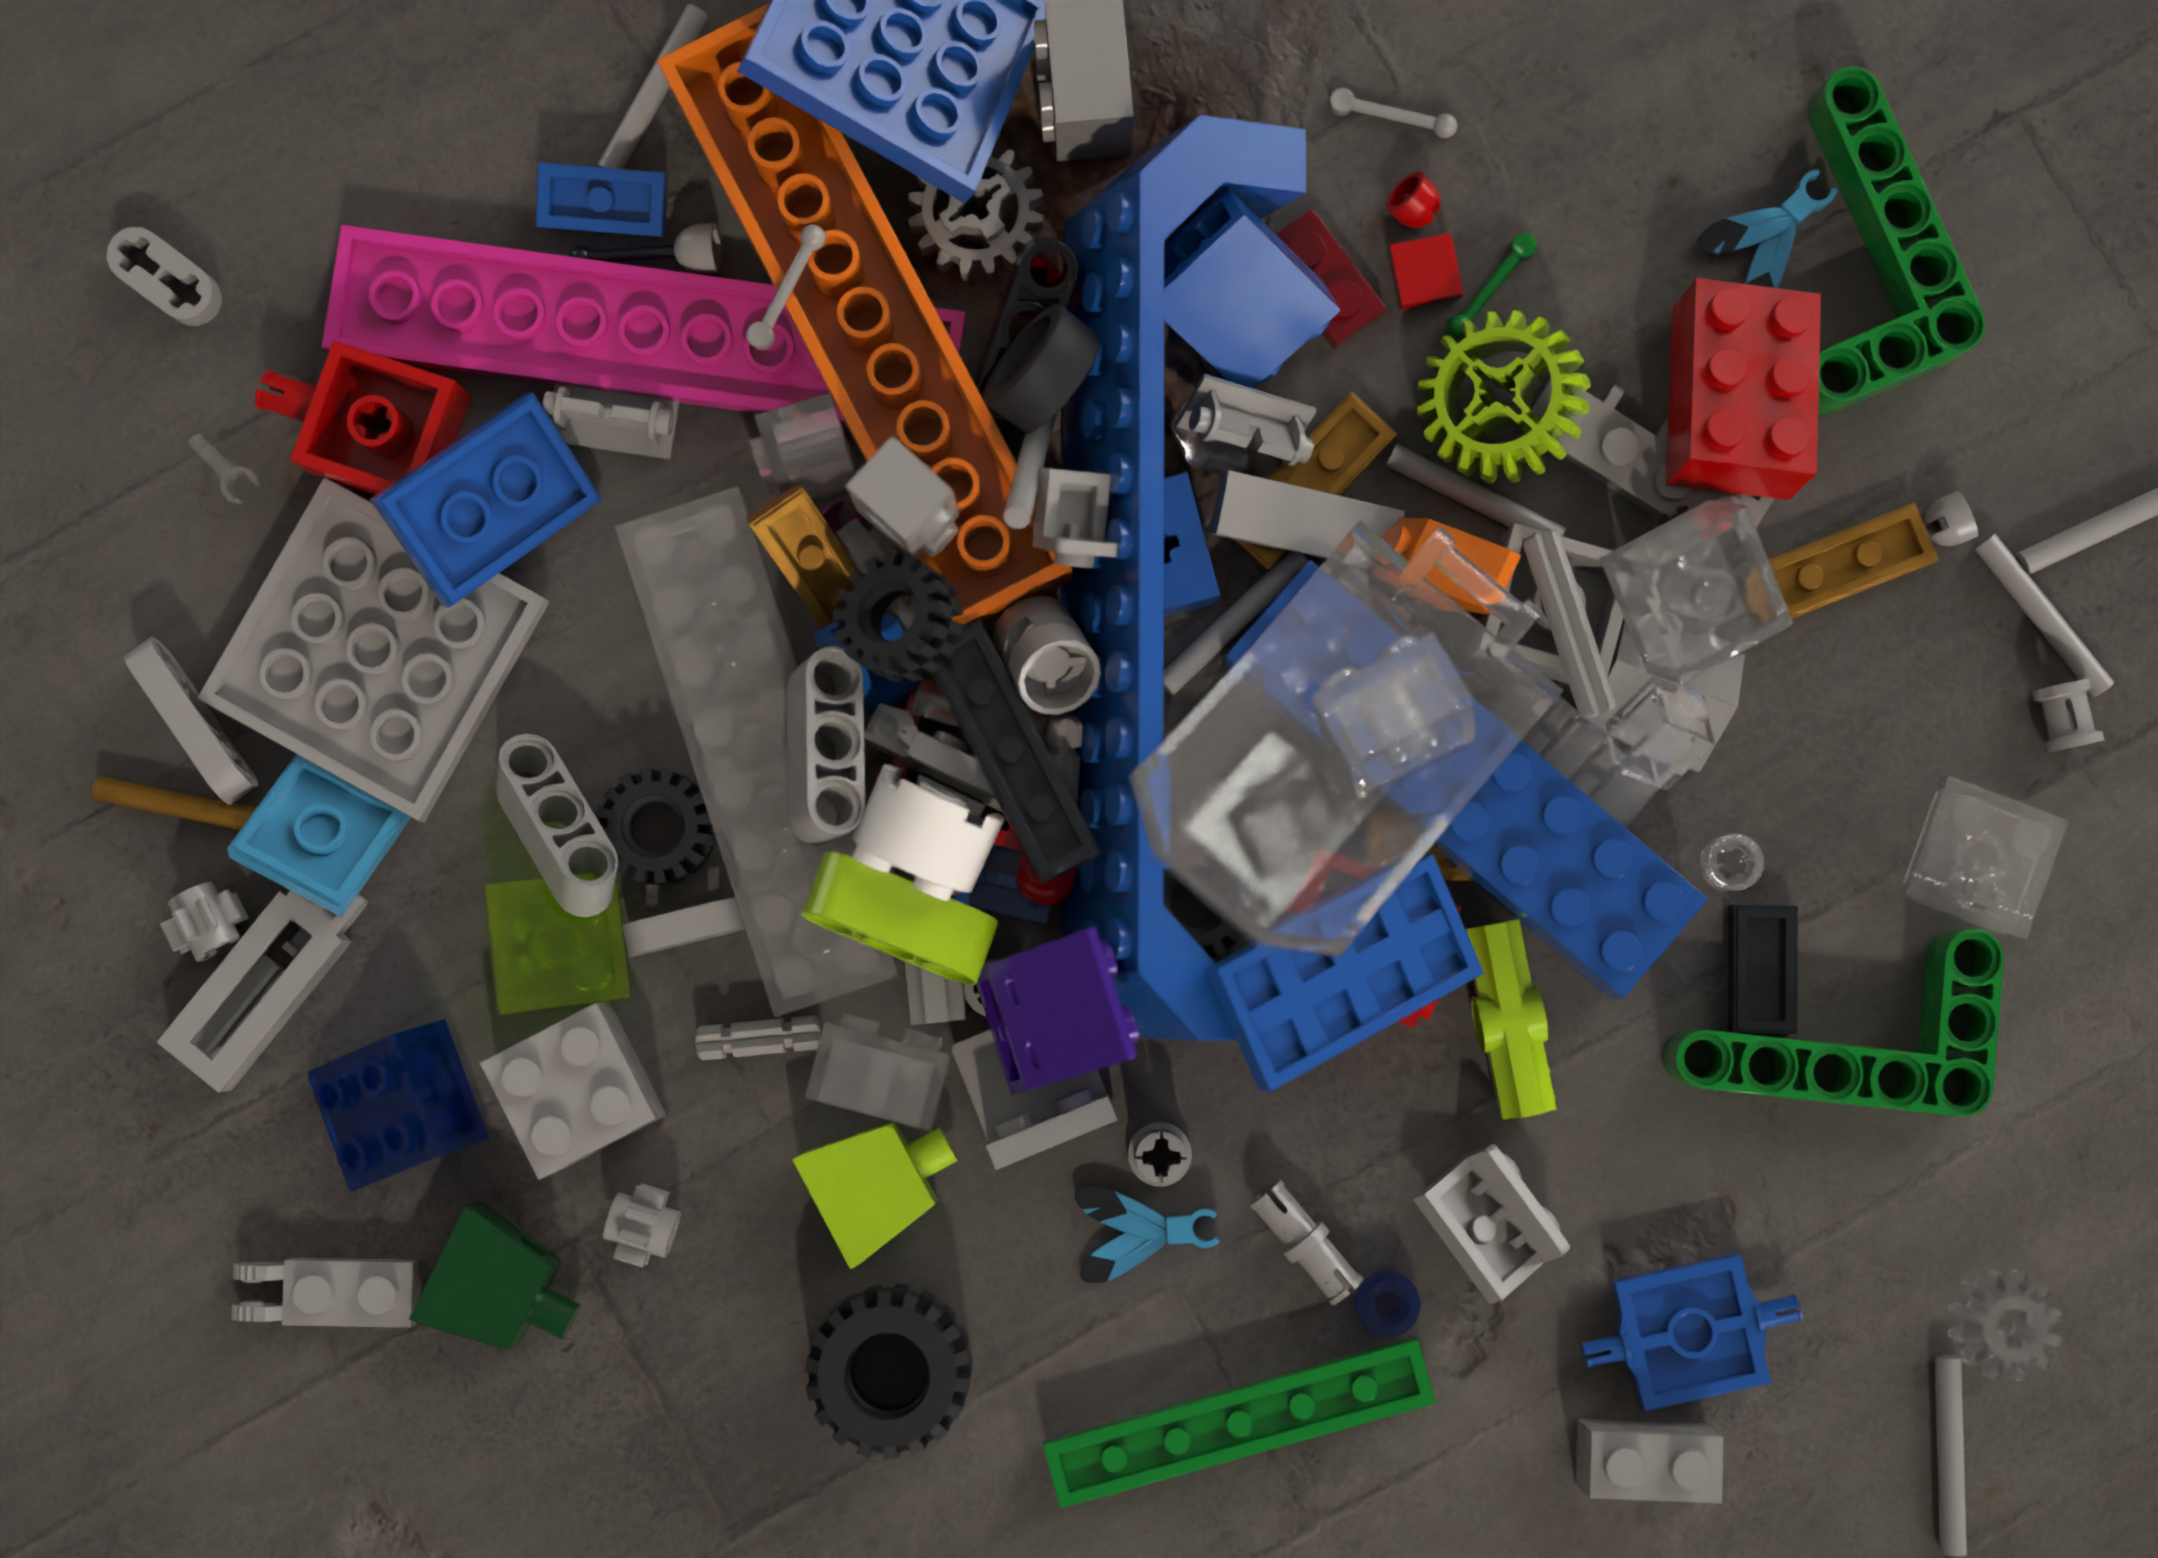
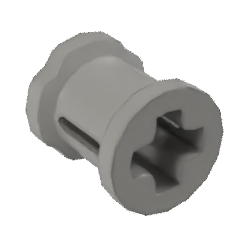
(2067, 715)

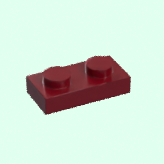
(1348, 287)

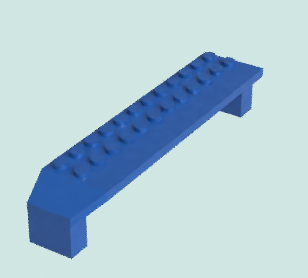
(1118, 430)

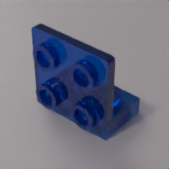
(397, 1104)

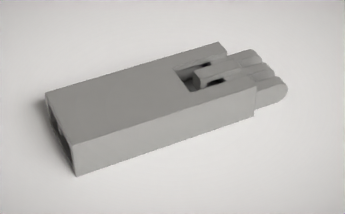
(254, 995)

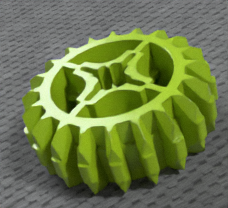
(1520, 379)

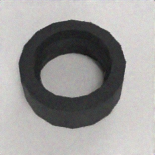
(1042, 368)

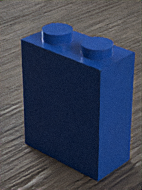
(1241, 292)

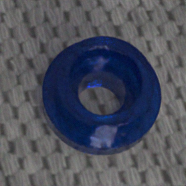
(1387, 1324)

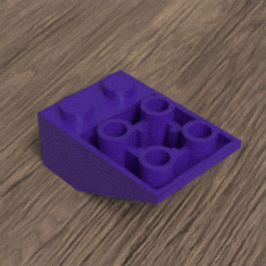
(1057, 1011)

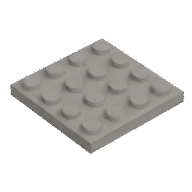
(363, 661)

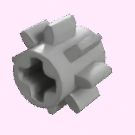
(204, 921)
(641, 1225)

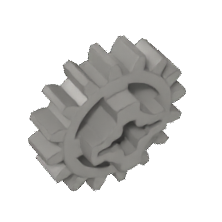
(957, 228)

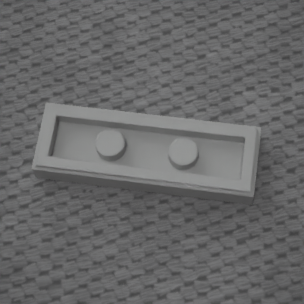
(1291, 515)

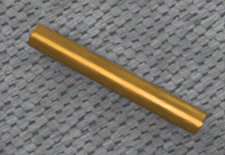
(171, 802)

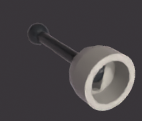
(695, 249)

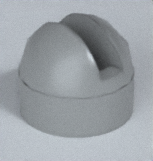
(1954, 520)

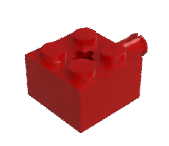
(348, 403)

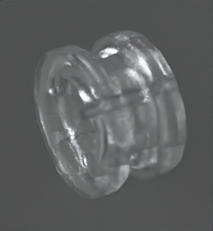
(1728, 843)

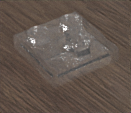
(1983, 857)

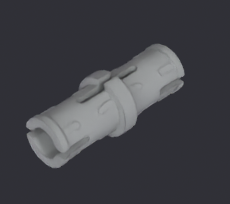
(1306, 1242)

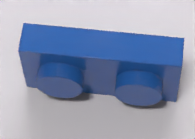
(602, 199)

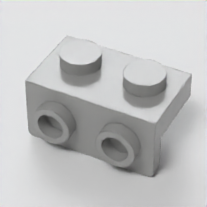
(1491, 1221)

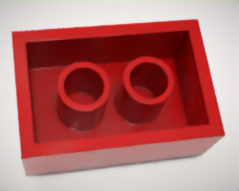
(1743, 389)

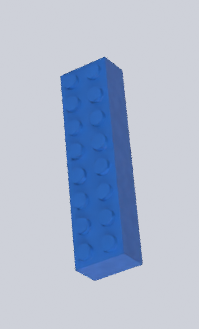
(1555, 860)

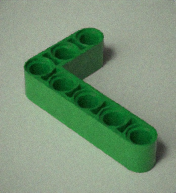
(1890, 248)
(1860, 1066)

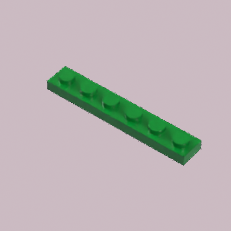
(1238, 1422)

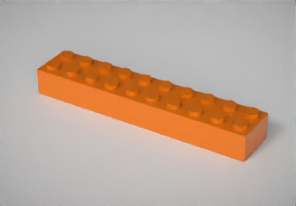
(861, 311)

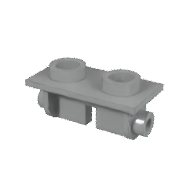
(1249, 419)
(613, 420)

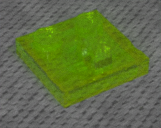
(548, 955)

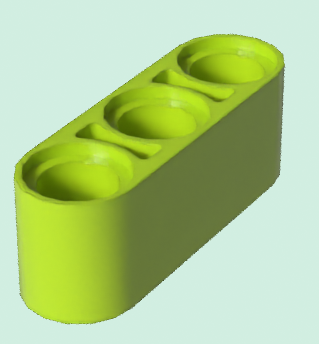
(899, 918)

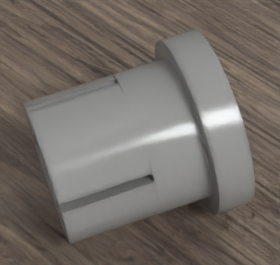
(1145, 1141)

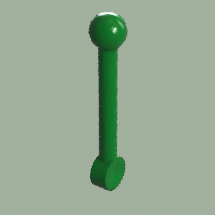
(1521, 248)

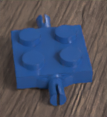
(1690, 1331)

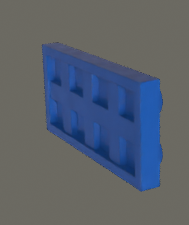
(1309, 1007)

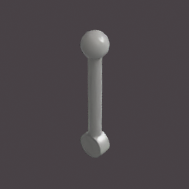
(1343, 102)
(760, 333)

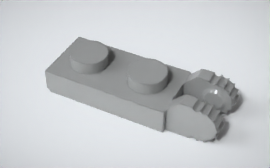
(333, 1292)

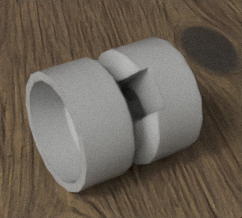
(1046, 655)

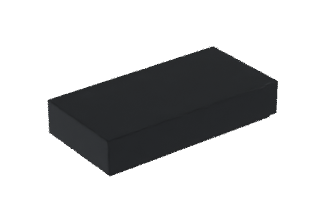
(1762, 969)

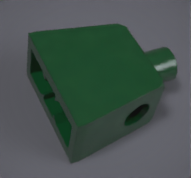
(493, 1284)

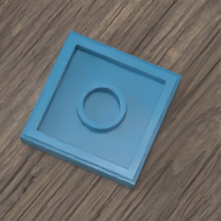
(318, 835)

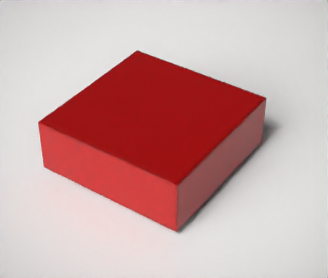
(1425, 271)

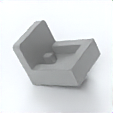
(1073, 516)

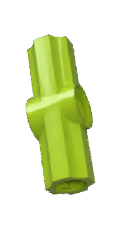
(1510, 1022)

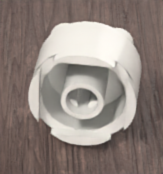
(926, 833)

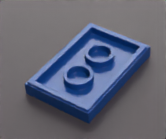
(486, 499)

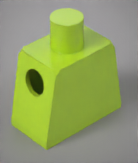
(873, 1184)

